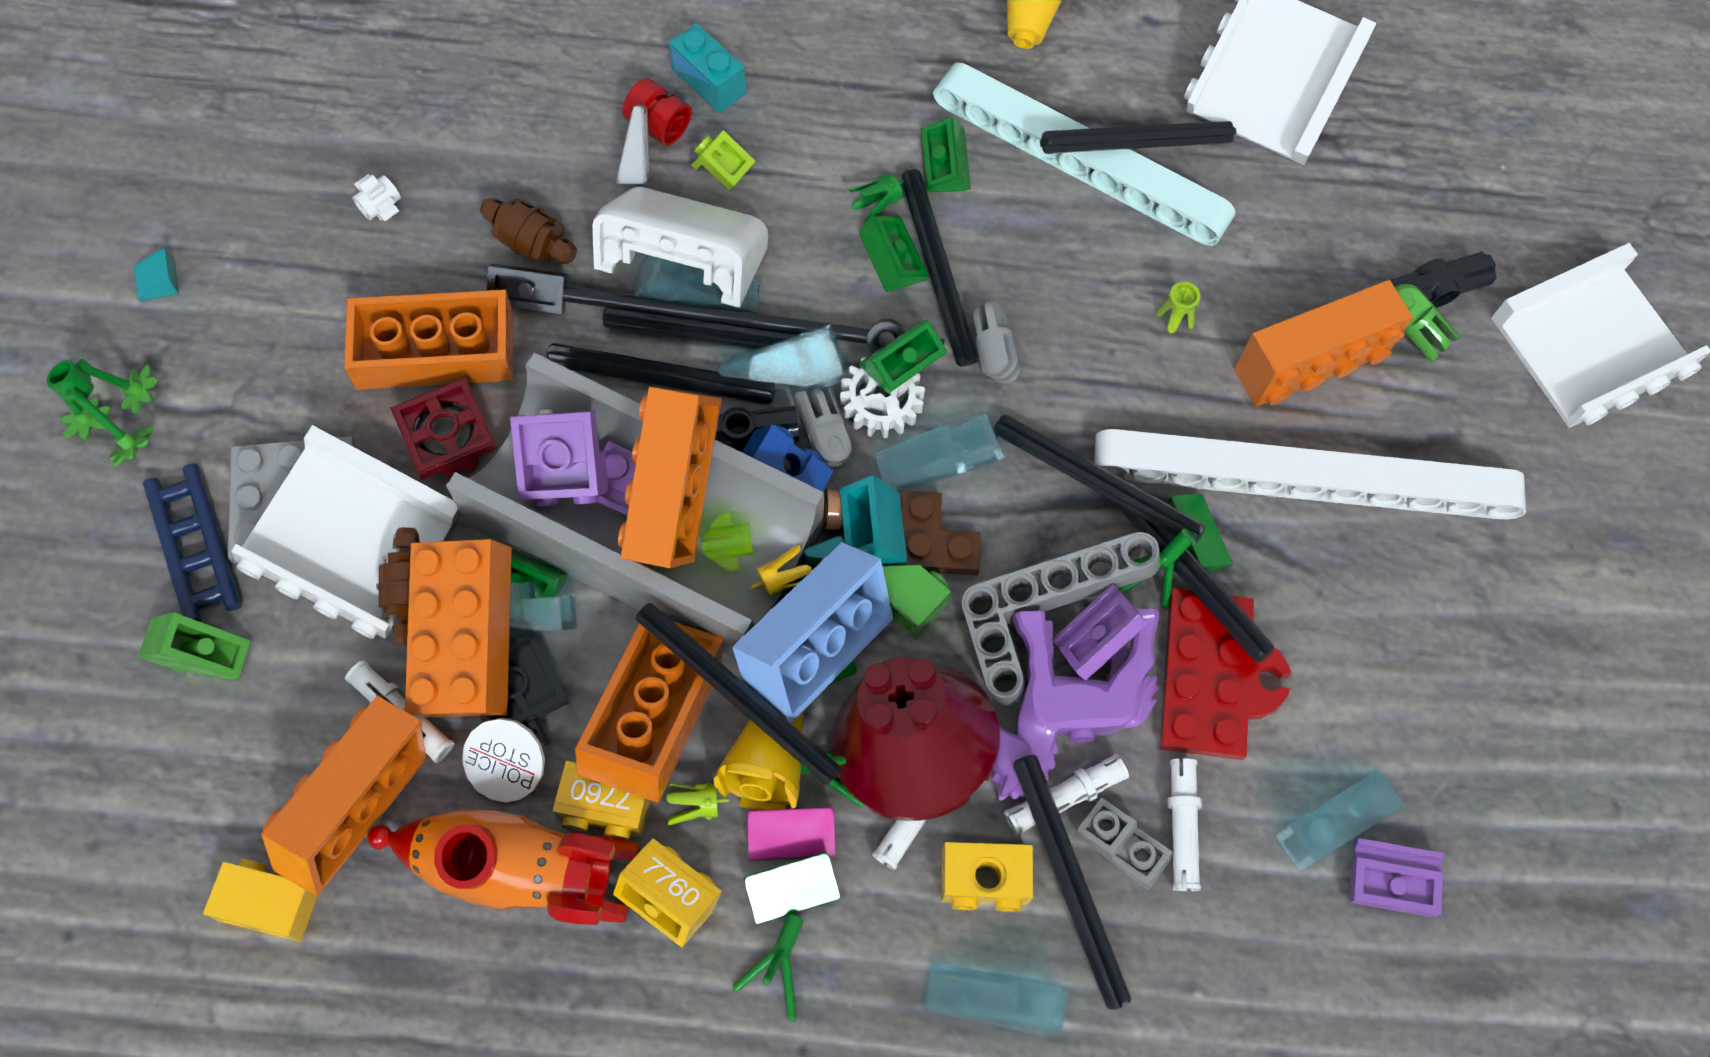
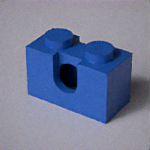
(775, 443)

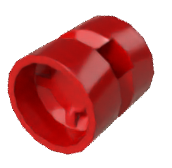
(666, 115)

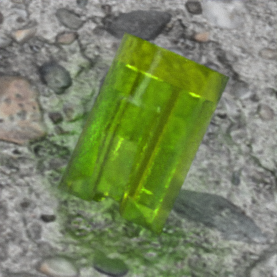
(727, 541)

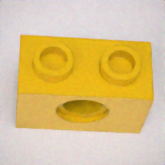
(1008, 861)

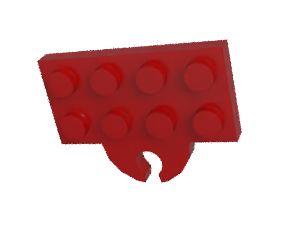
(1212, 682)

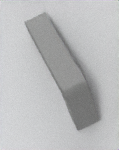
(1045, 598)

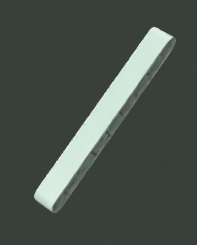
(1114, 172)

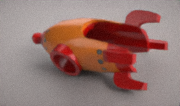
(511, 863)

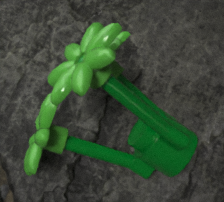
(74, 386)

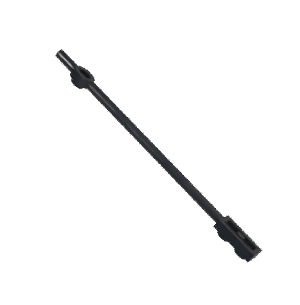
(549, 293)

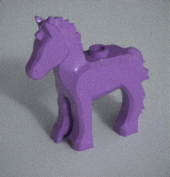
(1071, 705)

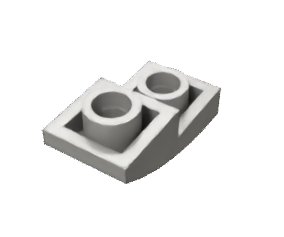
(1123, 844)

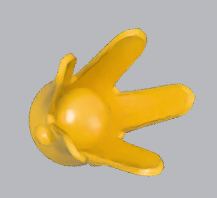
(775, 581)

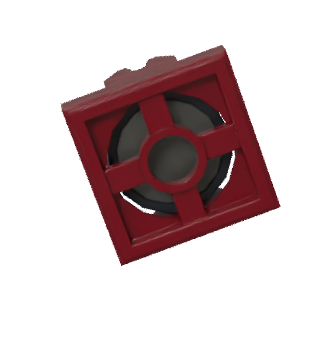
(446, 434)

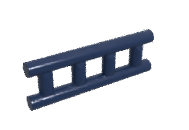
(213, 555)

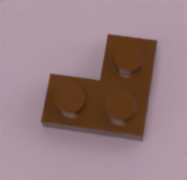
(935, 548)

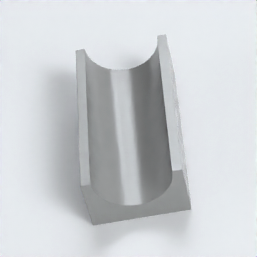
(585, 536)

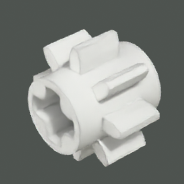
(376, 197)

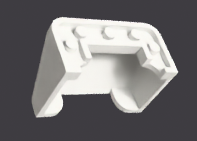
(684, 232)

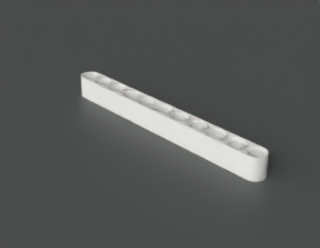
(1312, 474)

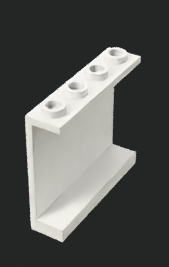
(1277, 73)
(1594, 339)
(334, 527)

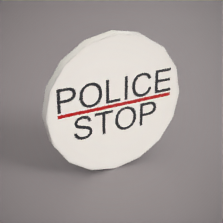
(503, 760)

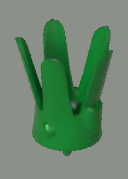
(883, 188)

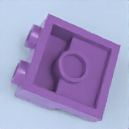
(558, 458)

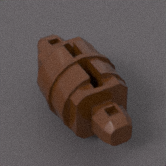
(528, 230)
(394, 582)

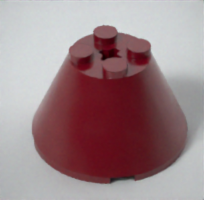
(915, 739)

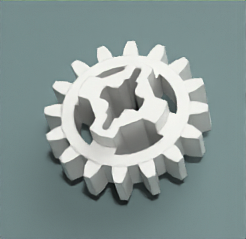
(877, 407)

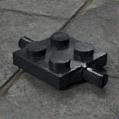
(531, 685)

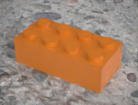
(429, 339)
(1322, 344)
(669, 477)
(458, 629)
(645, 716)
(344, 795)

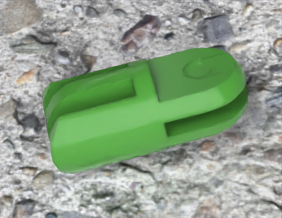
(1428, 325)

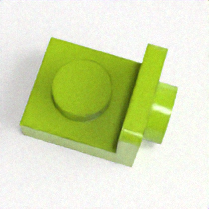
(723, 159)

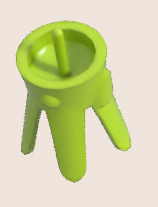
(1182, 301)
(704, 796)

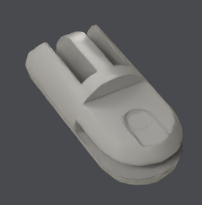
(995, 343)
(824, 425)

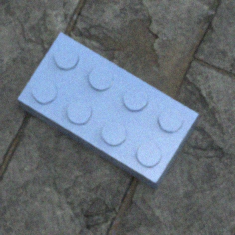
(815, 630)

